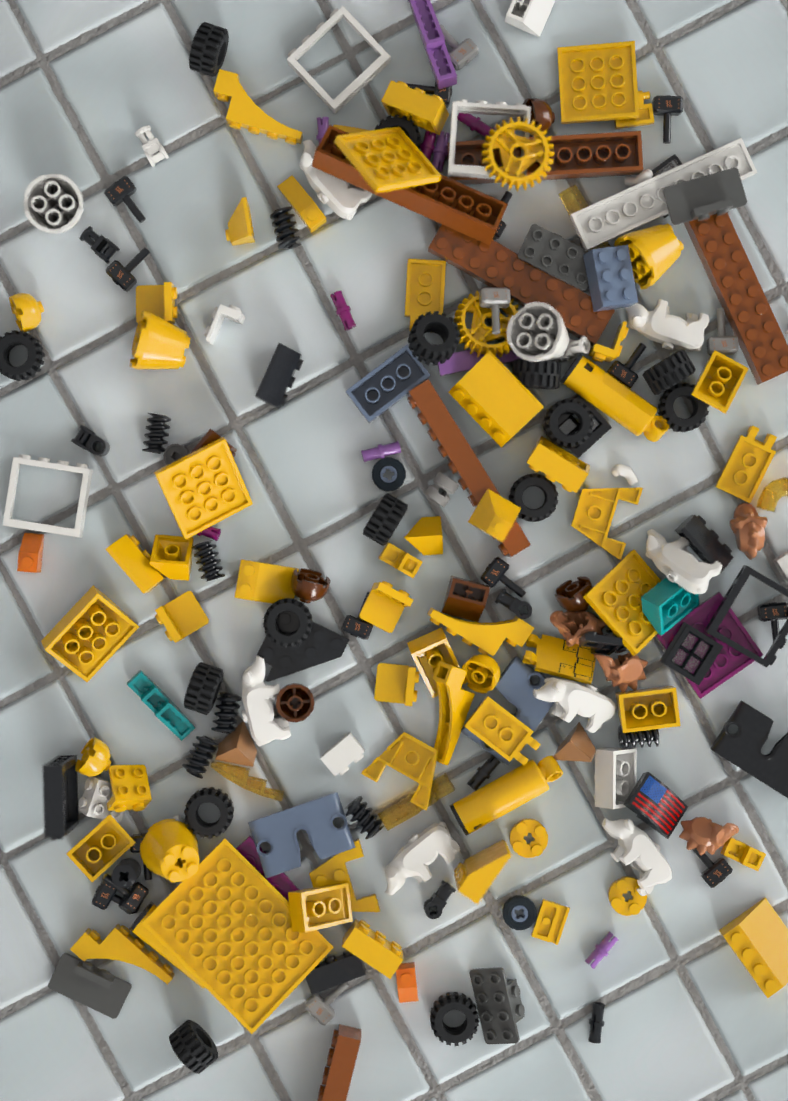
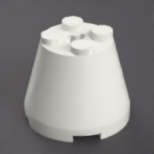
(45, 196)
(537, 333)

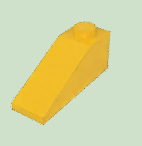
(302, 203)

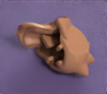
(748, 529)
(576, 624)
(623, 670)
(706, 835)

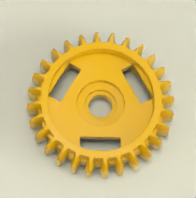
(513, 166)
(480, 333)

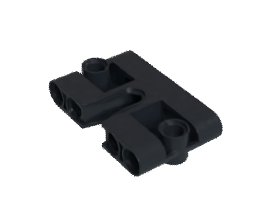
(745, 748)

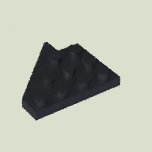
(319, 647)

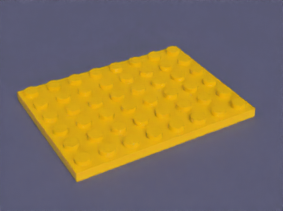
(236, 936)

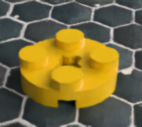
(522, 829)
(617, 901)

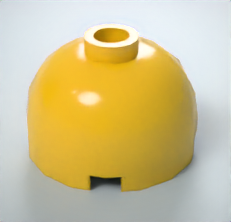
(26, 310)
(482, 673)
(94, 758)

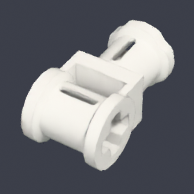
(153, 149)
(575, 347)

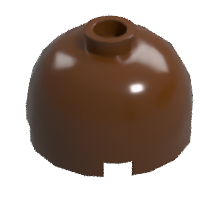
(541, 113)
(309, 585)
(571, 594)
(295, 702)

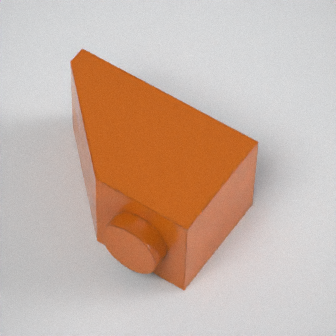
(31, 553)
(407, 982)

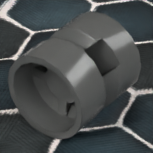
(174, 452)

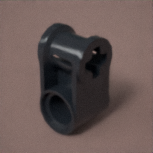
(88, 439)

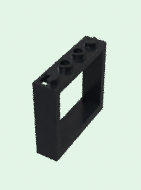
(727, 602)
(60, 796)

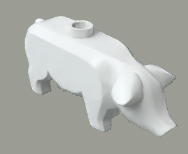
(330, 189)
(668, 329)
(679, 564)
(578, 699)
(259, 707)
(641, 852)
(418, 854)

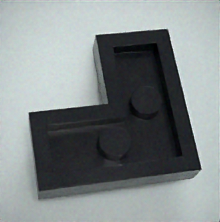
(600, 644)

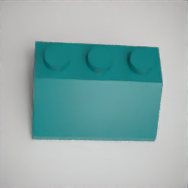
(667, 605)

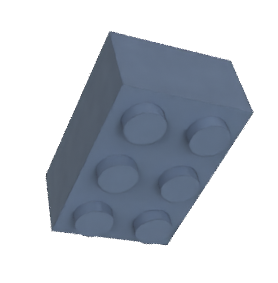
(610, 278)

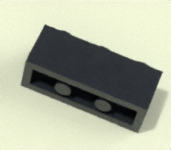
(335, 972)

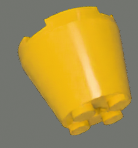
(651, 252)
(158, 344)
(170, 850)

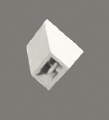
(529, 15)

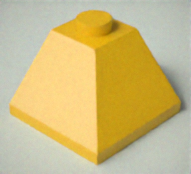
(240, 225)
(494, 515)
(172, 556)

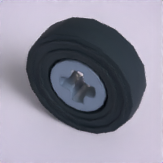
(394, 466)
(517, 903)

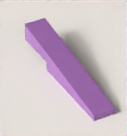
(434, 43)
(464, 361)

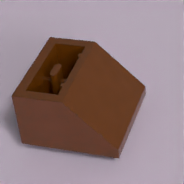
(465, 599)

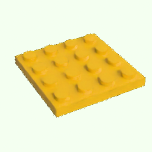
(598, 82)
(387, 159)
(203, 488)
(619, 602)

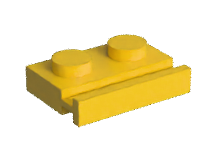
(550, 921)

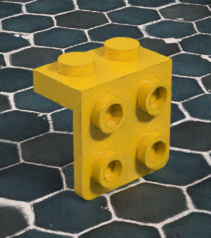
(157, 300)
(601, 353)
(384, 606)
(181, 616)
(396, 683)
(129, 788)

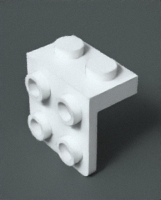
(231, 312)
(95, 799)

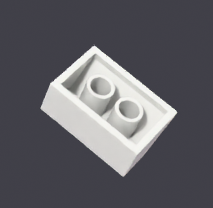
(614, 776)

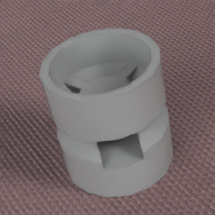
(446, 484)

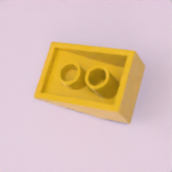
(719, 381)
(264, 582)
(428, 652)
(100, 848)
(320, 907)

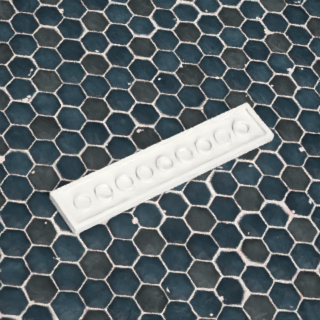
(646, 200)

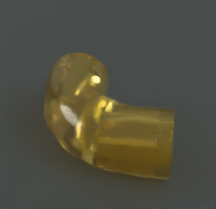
(772, 493)

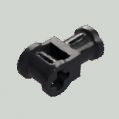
(101, 246)
(513, 604)
(438, 900)

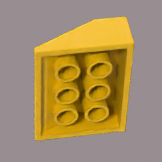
(495, 399)
(89, 634)
(480, 870)
(761, 945)

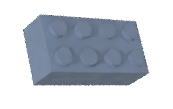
(387, 384)

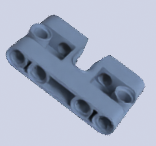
(518, 691)
(281, 829)

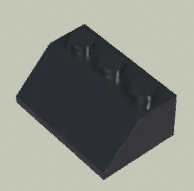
(279, 376)
(704, 542)

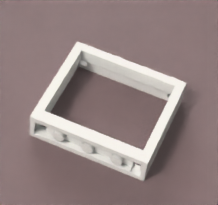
(360, 82)
(484, 108)
(45, 463)

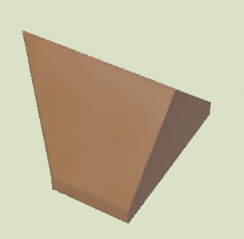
(576, 746)
(238, 747)

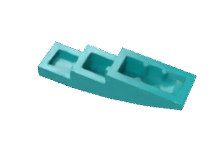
(161, 705)

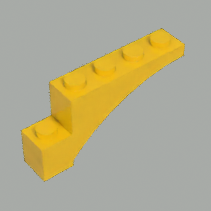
(246, 114)
(485, 635)
(453, 708)
(122, 947)

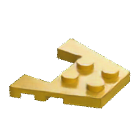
(595, 514)
(413, 760)
(335, 872)

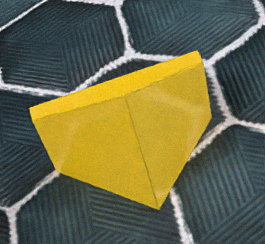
(427, 536)

